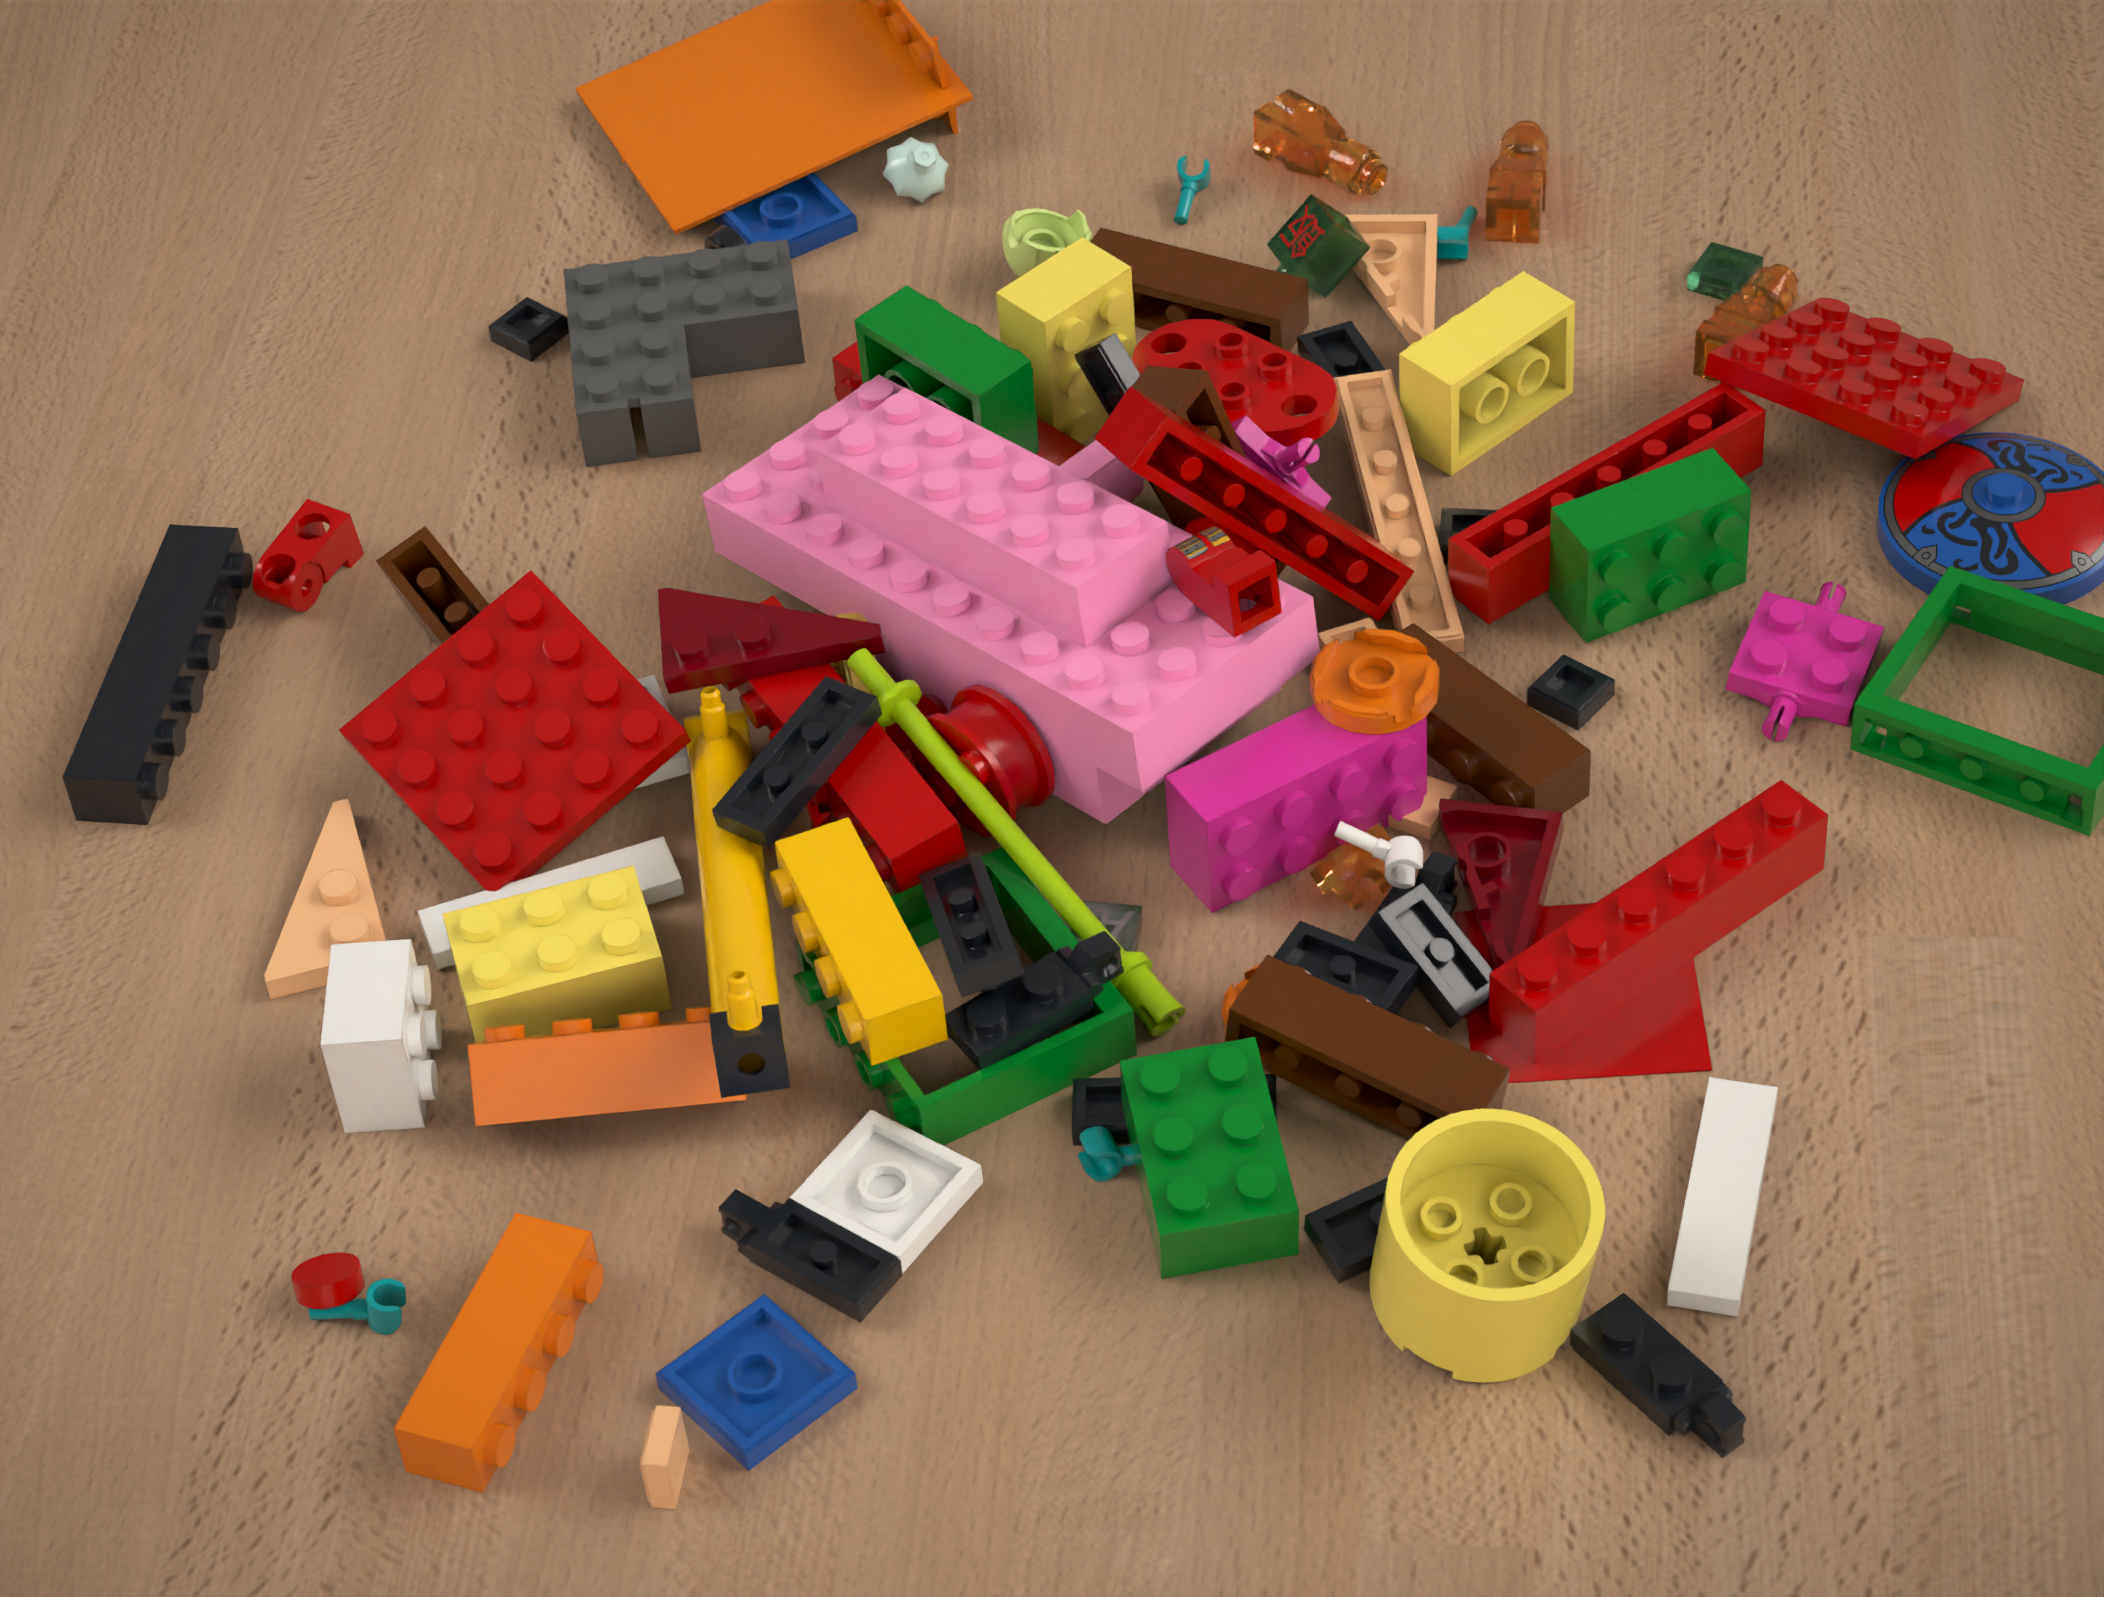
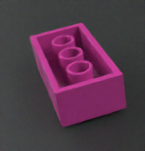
(1279, 797)

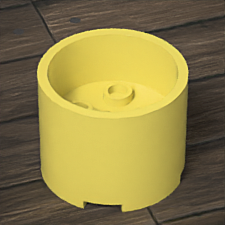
(1486, 1243)

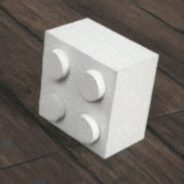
(380, 1035)

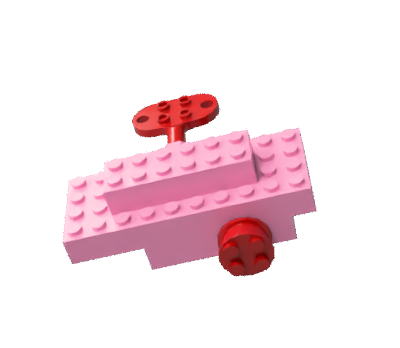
(1028, 582)

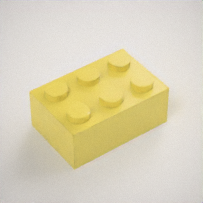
(1058, 312)
(1487, 372)
(559, 955)

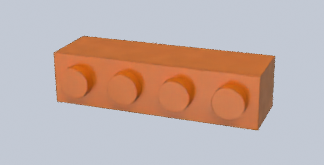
(594, 1070)
(499, 1353)

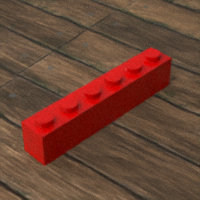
(1253, 503)
(1507, 554)
(874, 786)
(1657, 921)

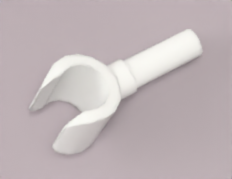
(1400, 853)

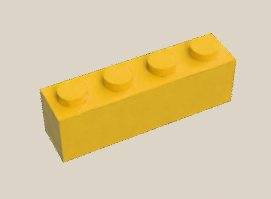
(859, 942)

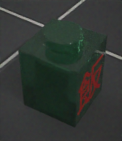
(1318, 245)

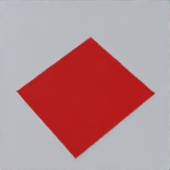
(1647, 1035)

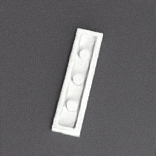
(651, 861)
(1722, 1197)

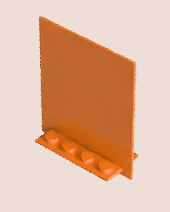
(770, 100)

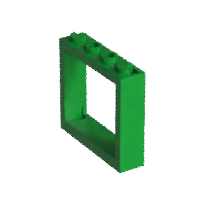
(1967, 755)
(1017, 1081)

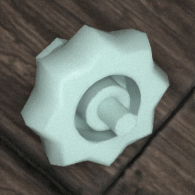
(915, 169)

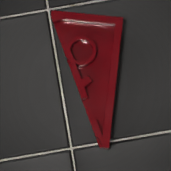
(731, 640)
(1504, 867)

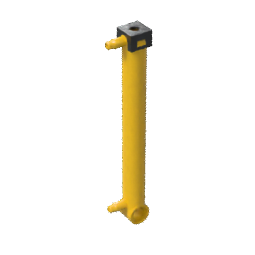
(735, 912)

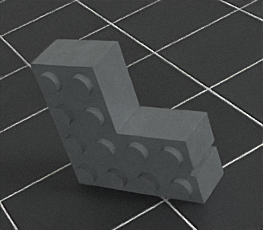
(658, 324)

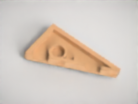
(1401, 268)
(330, 908)

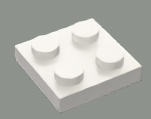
(890, 1186)

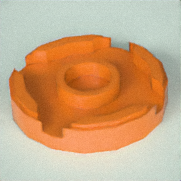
(1374, 682)

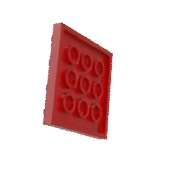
(1866, 376)
(515, 735)

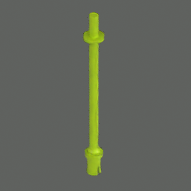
(898, 705)

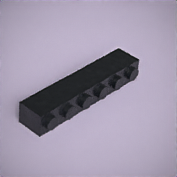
(158, 675)

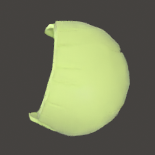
(1038, 234)

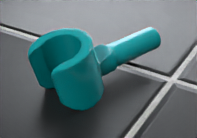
(1189, 187)
(1453, 240)
(1102, 1156)
(379, 1308)

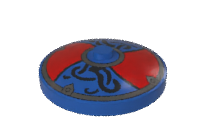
(1997, 510)

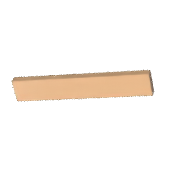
(1397, 502)

